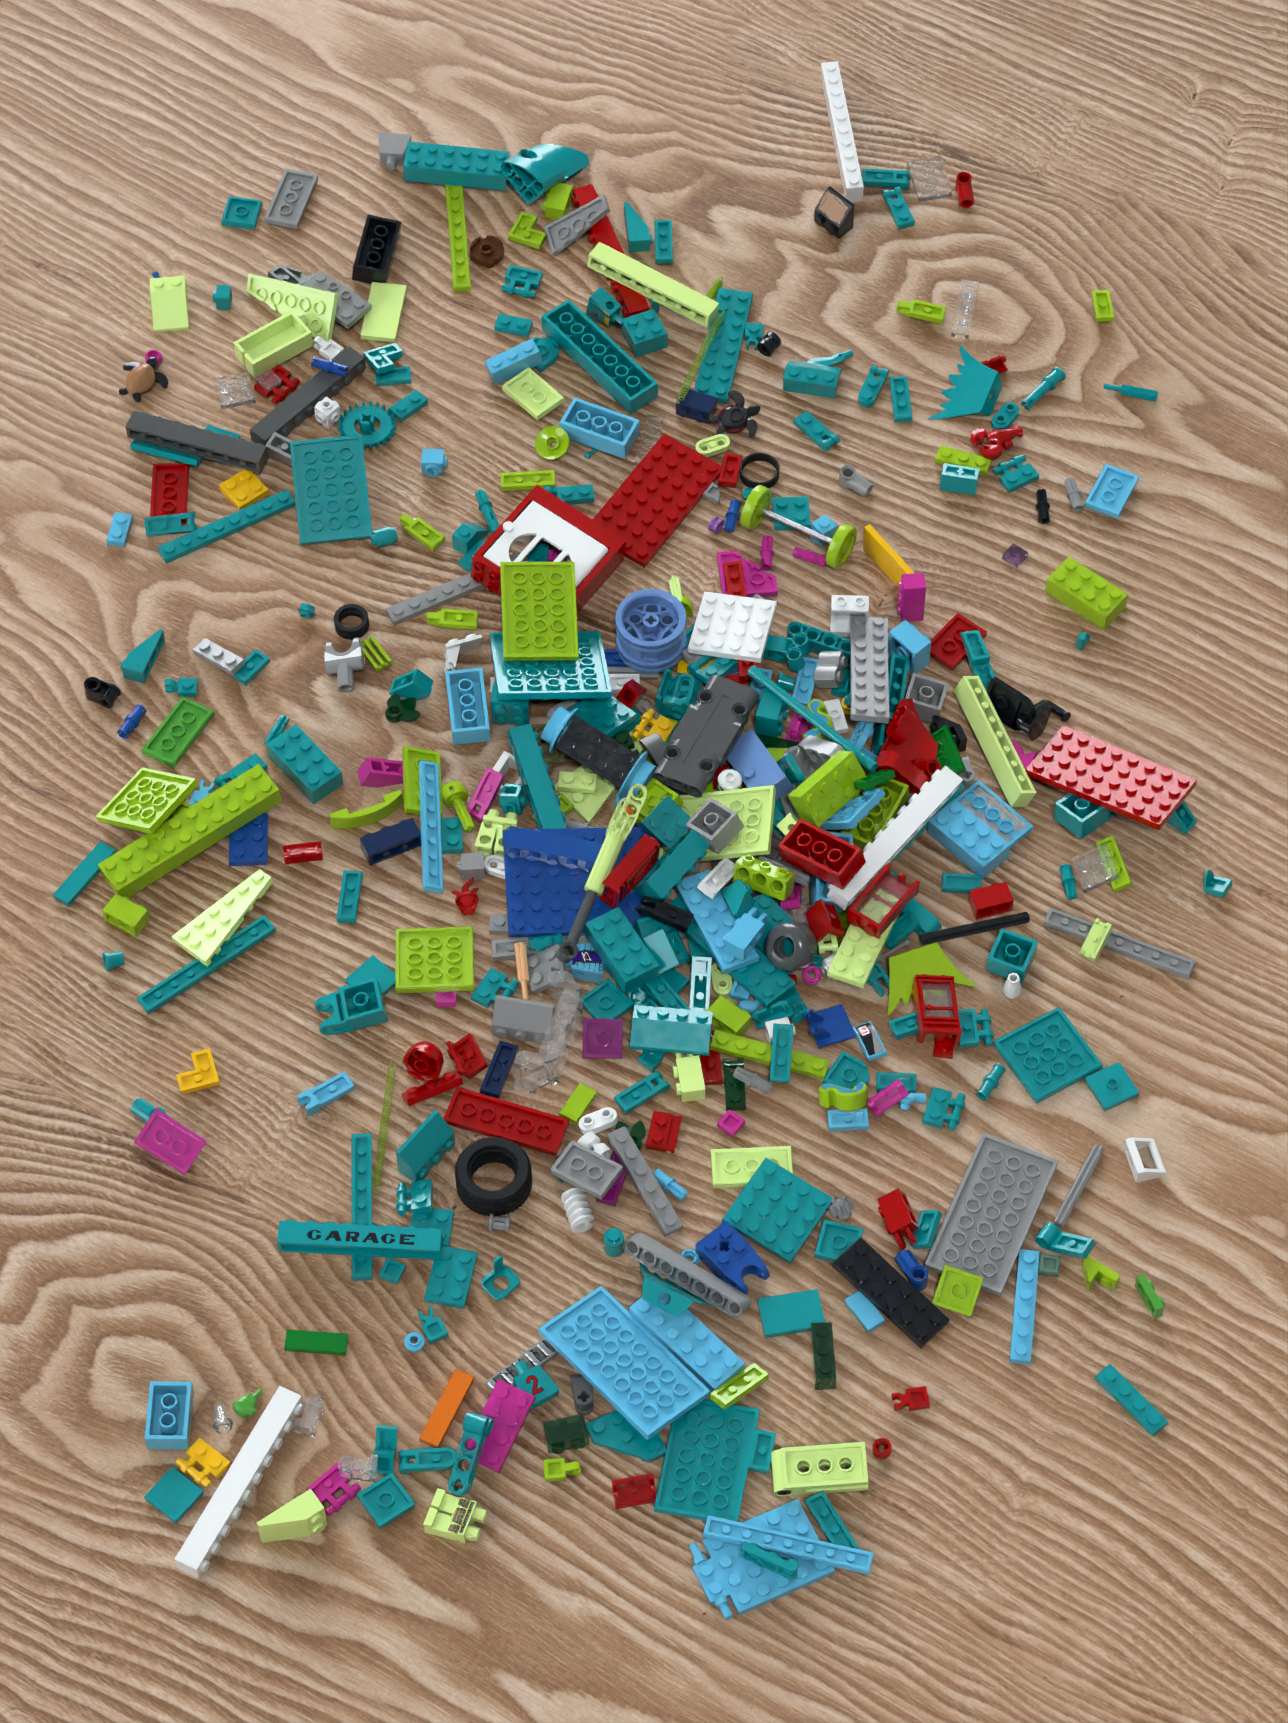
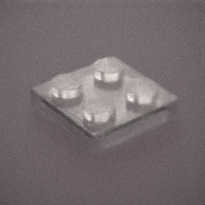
(234, 390)
(1095, 868)

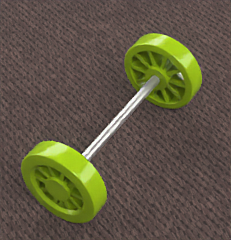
(757, 507)

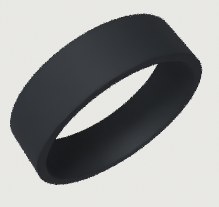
(759, 457)

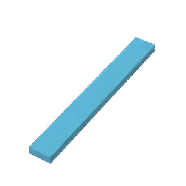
(430, 827)
(789, 1545)

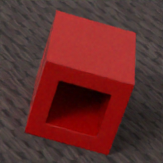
(631, 693)

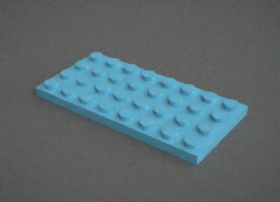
(624, 1362)

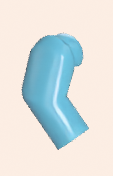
(749, 1005)

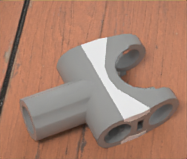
(344, 664)

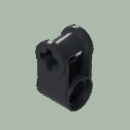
(101, 691)

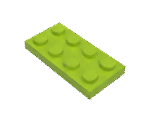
(410, 760)

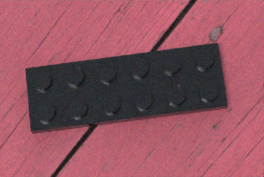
(890, 1293)

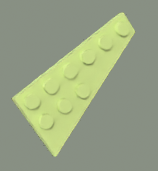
(311, 305)
(587, 804)
(220, 921)

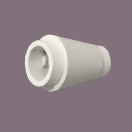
(1012, 986)

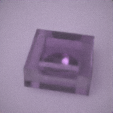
(1015, 555)

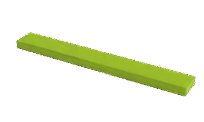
(458, 238)

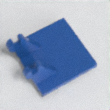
(829, 1025)

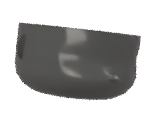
(804, 948)

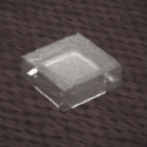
(268, 380)

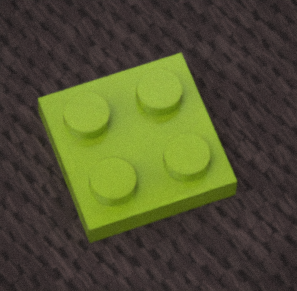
(958, 1291)

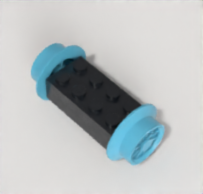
(597, 751)

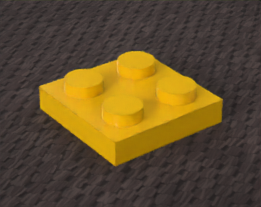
(243, 489)

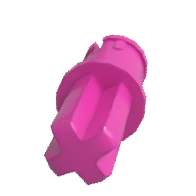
(767, 553)

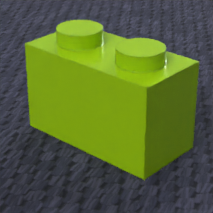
(558, 201)
(126, 915)
(729, 1017)

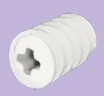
(577, 1210)

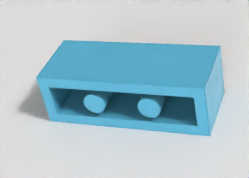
(513, 361)

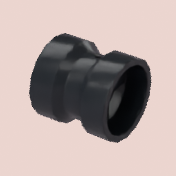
(768, 344)

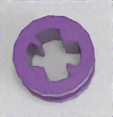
(716, 525)

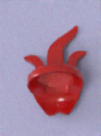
(467, 900)

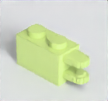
(690, 1078)

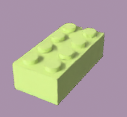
(273, 344)

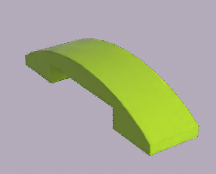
(369, 815)

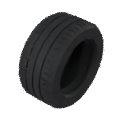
(491, 1151)

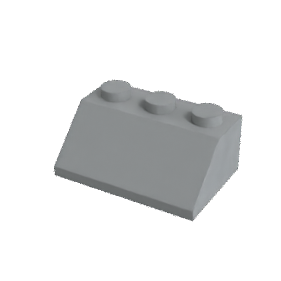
(521, 1019)

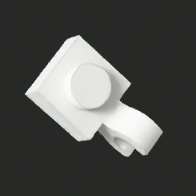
(328, 349)

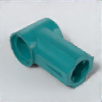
(143, 1109)

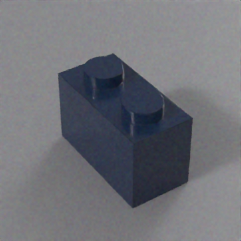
(696, 406)

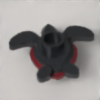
(735, 416)

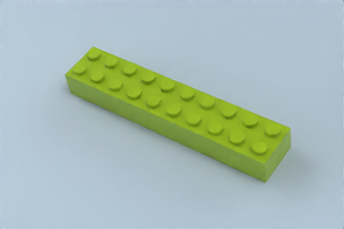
(190, 832)

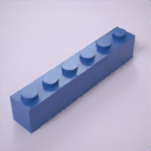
(553, 848)

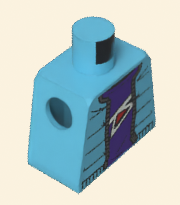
(586, 964)

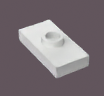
(837, 715)

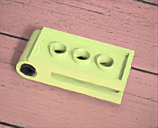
(791, 1482)

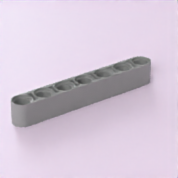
(687, 1275)

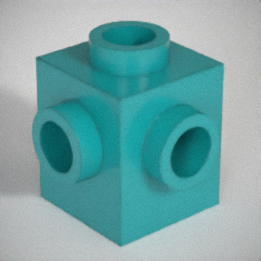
(513, 798)

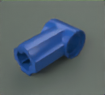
(912, 1269)

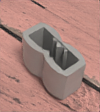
(830, 669)

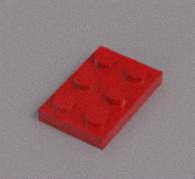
(947, 643)

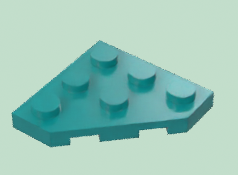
(621, 1436)

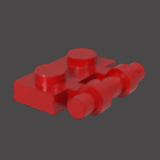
(280, 395)

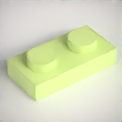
(577, 782)

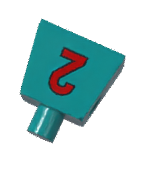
(535, 1382)

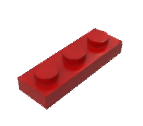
(432, 1088)

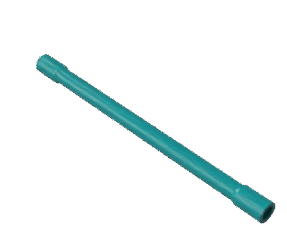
(762, 678)

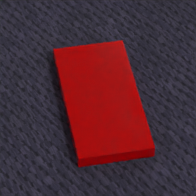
(169, 489)

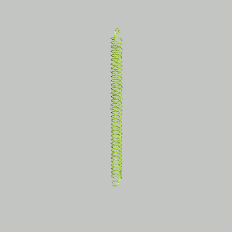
(688, 375)
(383, 1125)

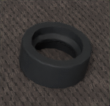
(351, 610)

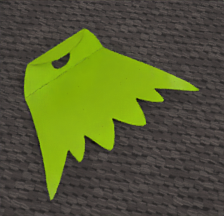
(919, 961)

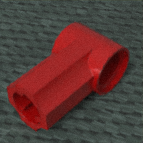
(964, 189)

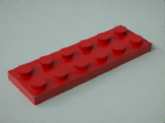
(506, 1120)

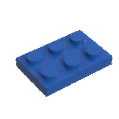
(250, 843)

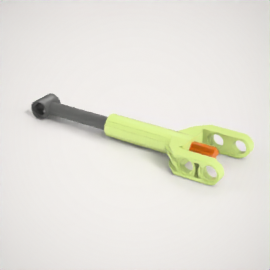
(616, 834)

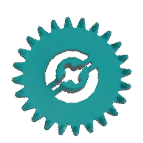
(366, 418)

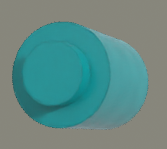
(613, 1242)

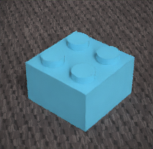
(910, 643)

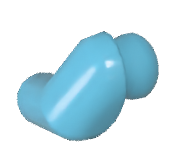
(912, 1098)

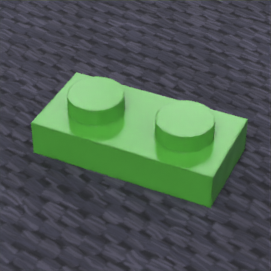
(1146, 1290)

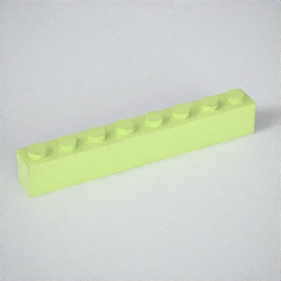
(653, 284)
(994, 741)

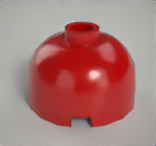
(424, 1061)

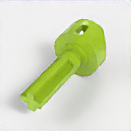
(676, 591)
(457, 801)

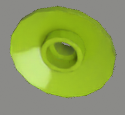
(547, 437)

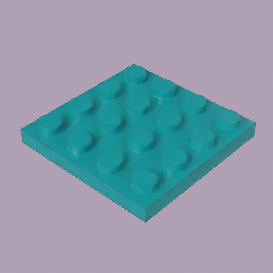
(778, 1210)

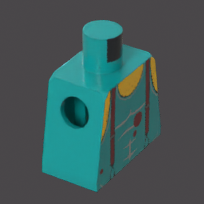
(604, 309)

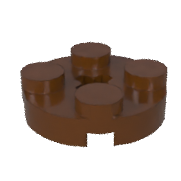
(490, 258)

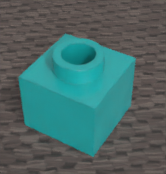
(223, 297)

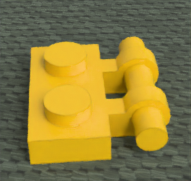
(662, 726)
(207, 1458)

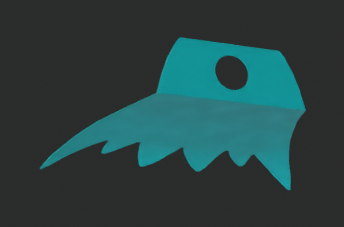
(971, 389)
(679, 1297)

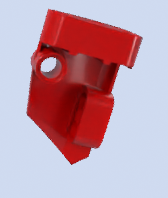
(908, 748)

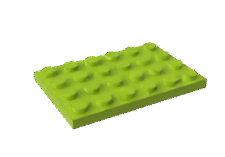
(539, 611)

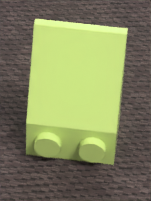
(169, 303)
(294, 1520)

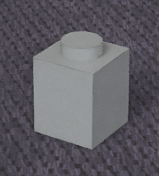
(471, 866)

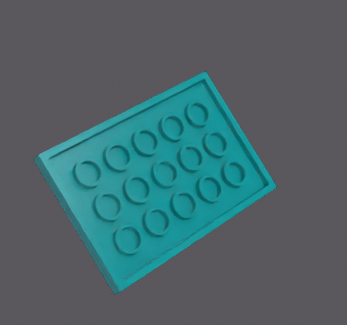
(331, 489)
(707, 1462)

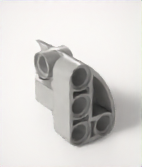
(810, 756)

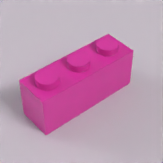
(911, 597)

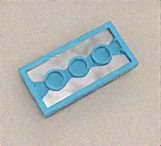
(995, 813)

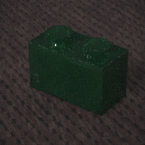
(565, 1434)

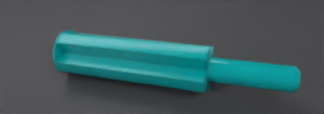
(1133, 391)

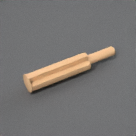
(522, 967)

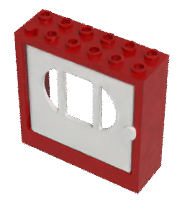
(562, 527)

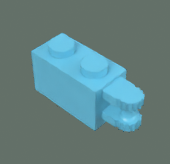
(745, 934)

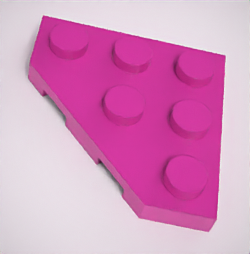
(755, 579)

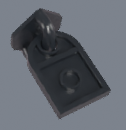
(1019, 711)

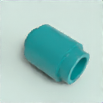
(383, 536)

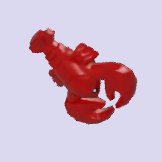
(996, 438)

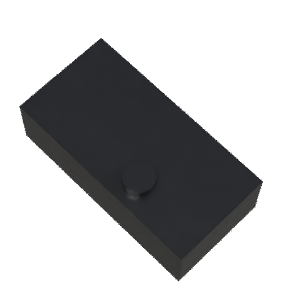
(376, 250)

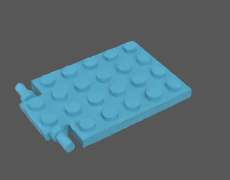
(745, 1582)

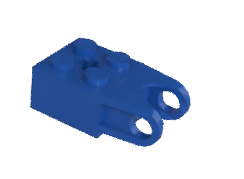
(730, 1257)

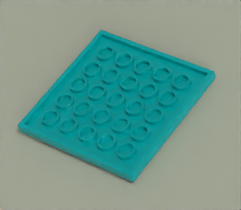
(553, 679)

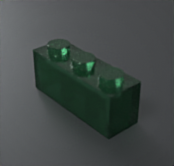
(823, 1356)

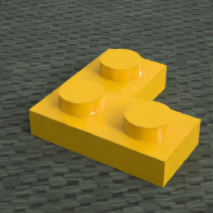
(202, 1077)

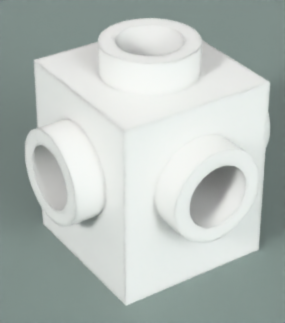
(327, 412)

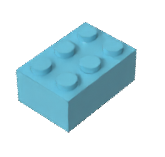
(169, 1415)

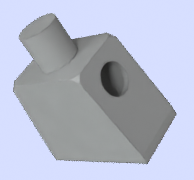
(393, 149)

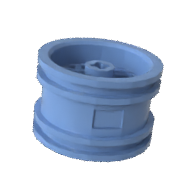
(650, 630)

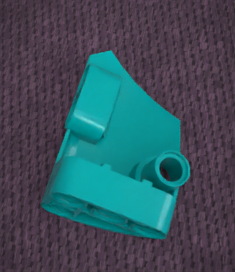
(541, 168)

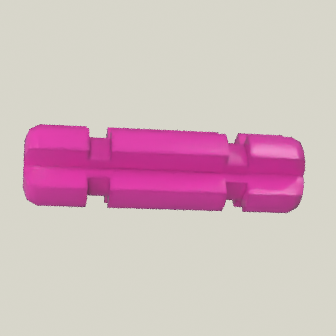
(809, 556)

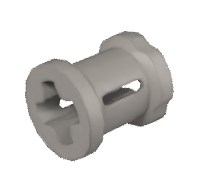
(499, 1223)

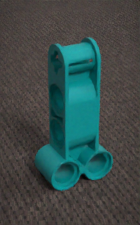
(788, 650)
(476, 1428)

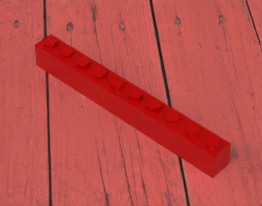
(602, 231)

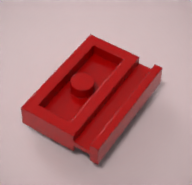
(663, 1132)

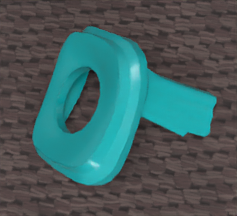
(500, 1271)

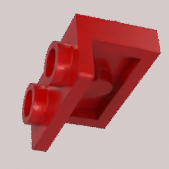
(467, 1056)

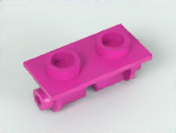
(797, 727)
(887, 1097)

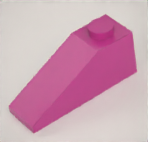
(380, 772)

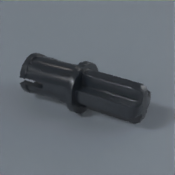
(1042, 507)

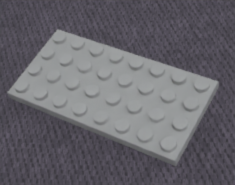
(992, 1212)

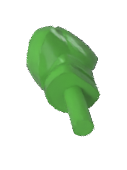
(246, 1405)

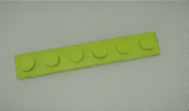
(761, 1053)

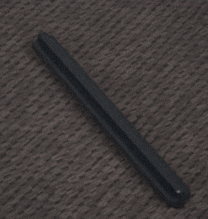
(974, 928)

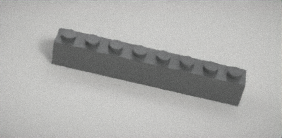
(302, 402)
(197, 441)

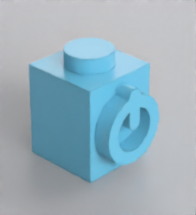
(433, 462)
(824, 526)

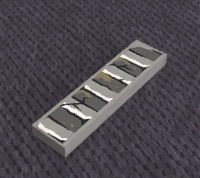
(537, 1355)

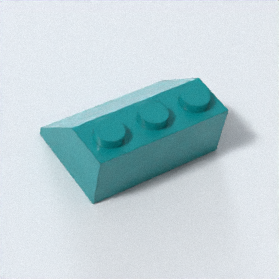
(811, 379)
(425, 1147)

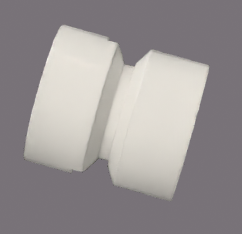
(594, 1143)

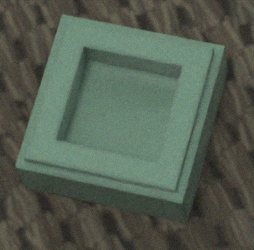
(1049, 1265)

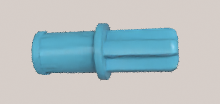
(669, 1184)

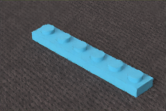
(1024, 1307)

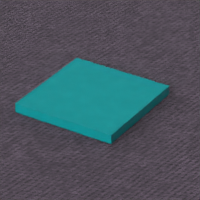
(1047, 1055)

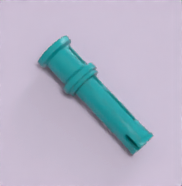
(1048, 383)

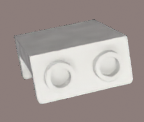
(842, 608)

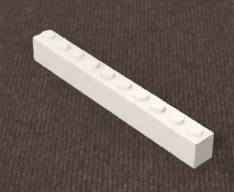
(842, 131)
(898, 833)
(239, 1482)

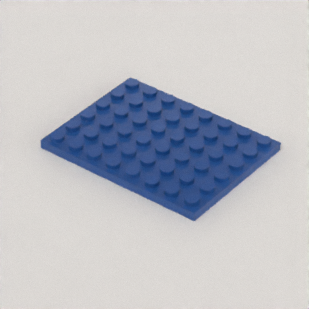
(548, 897)

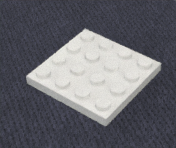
(732, 627)

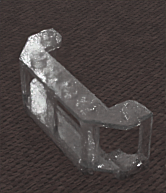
(558, 1037)

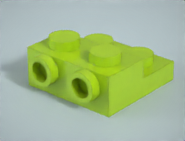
(655, 793)

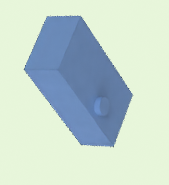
(757, 765)

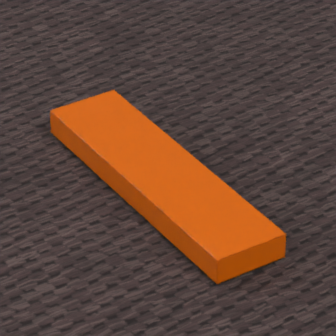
(446, 1409)

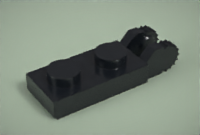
(665, 913)

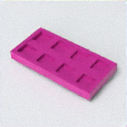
(509, 1409)

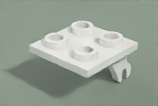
(455, 647)

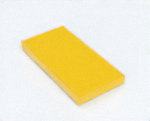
(884, 555)

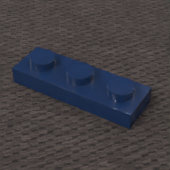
(499, 1069)

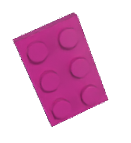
(170, 1141)

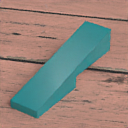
(978, 656)

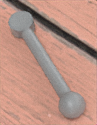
(906, 942)

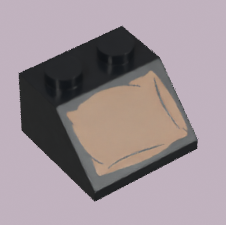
(834, 213)

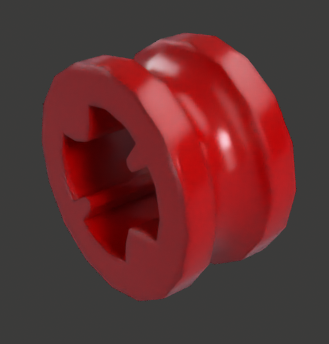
(876, 1445)

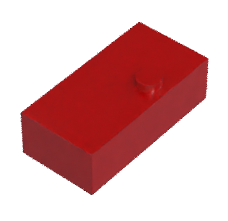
(821, 854)

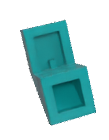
(386, 1448)

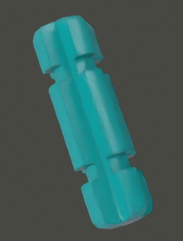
(277, 728)

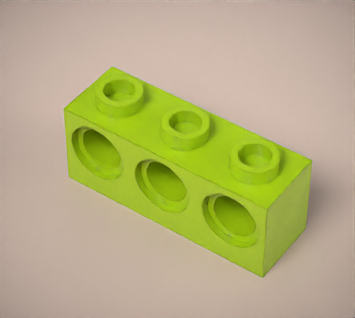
(764, 877)

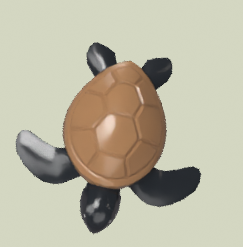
(142, 378)

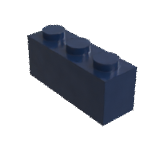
(390, 841)

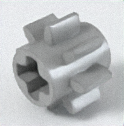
(841, 1207)

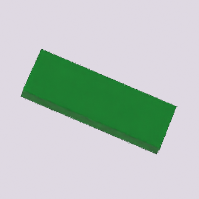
(316, 1342)

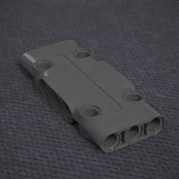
(706, 735)

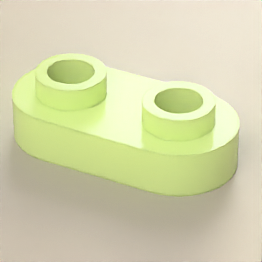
(711, 445)
(718, 979)

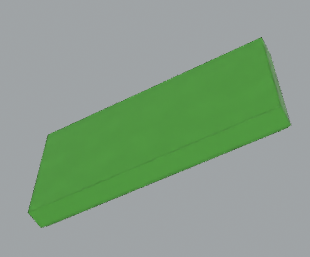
(178, 732)

